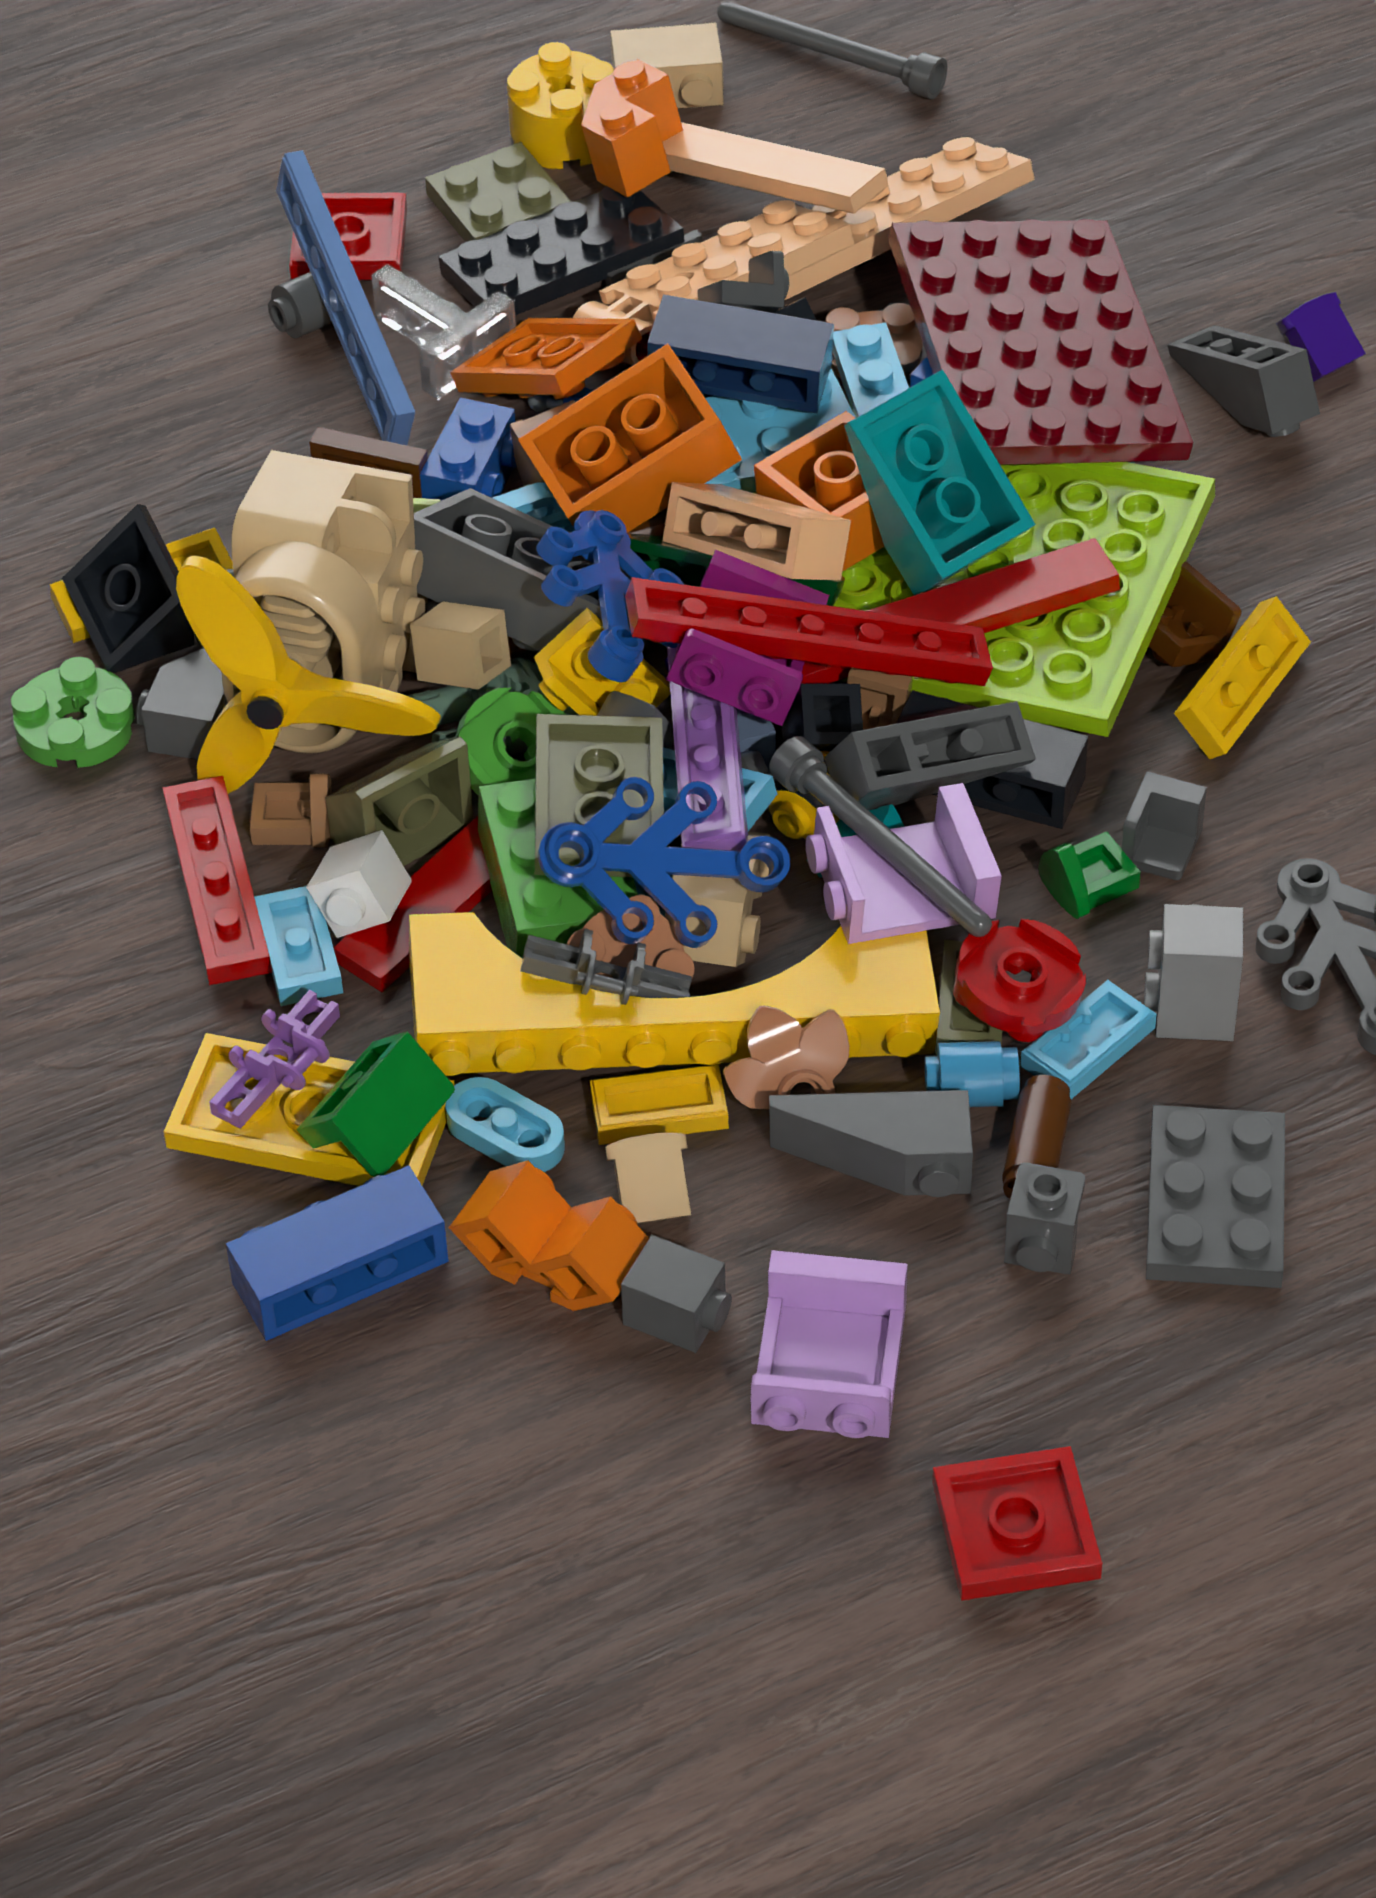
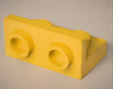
(575, 683)

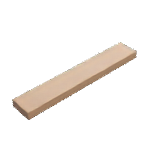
(774, 168)

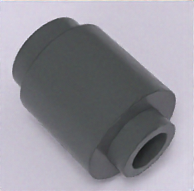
(298, 307)

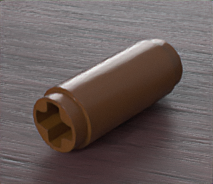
(1037, 1126)

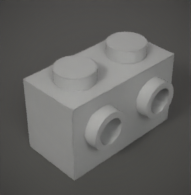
(1197, 972)

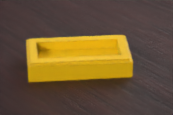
(659, 1103)

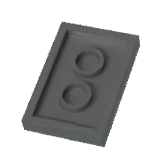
(1216, 1196)

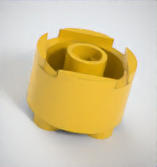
(549, 103)

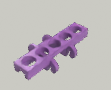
(271, 1070)

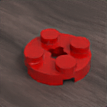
(1012, 1005)

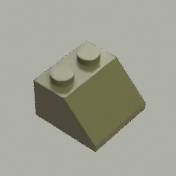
(414, 800)

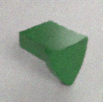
(1088, 874)

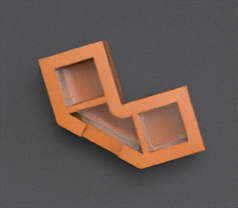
(627, 126)
(528, 1229)

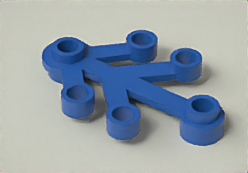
(603, 541)
(652, 861)

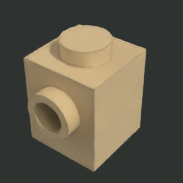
(460, 645)

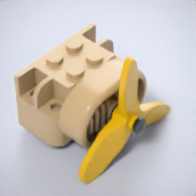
(314, 614)

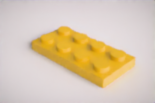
(271, 1134)

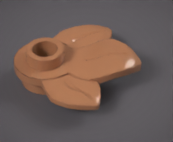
(787, 1055)

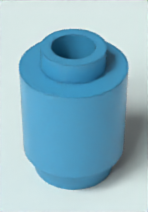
(980, 1067)

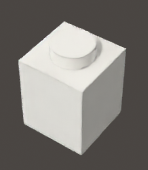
(359, 884)

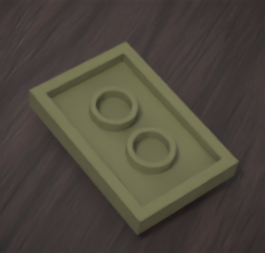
(582, 766)

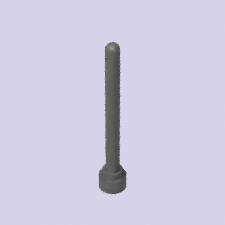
(921, 73)
(802, 769)

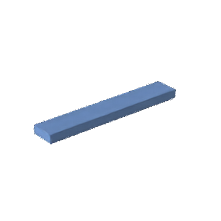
(345, 299)

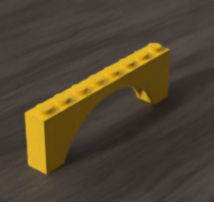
(488, 1016)

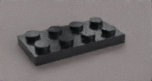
(561, 249)

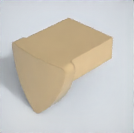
(651, 1176)

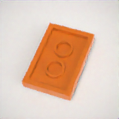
(547, 357)

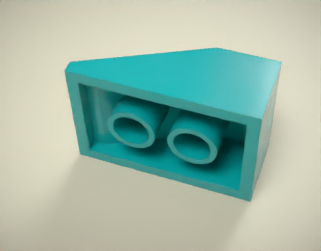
(934, 483)

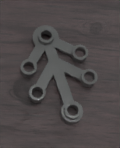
(1315, 892)

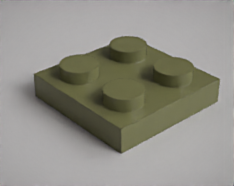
(493, 192)

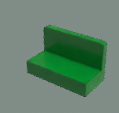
(380, 1103)

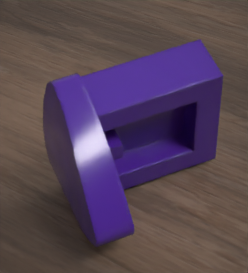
(1324, 333)

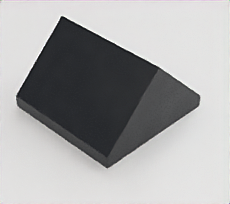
(130, 595)

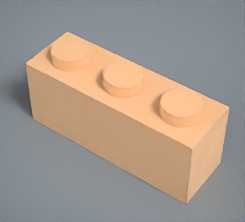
(757, 530)

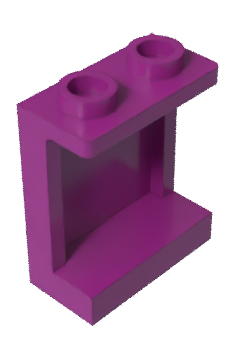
(734, 674)

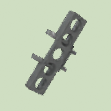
(580, 966)

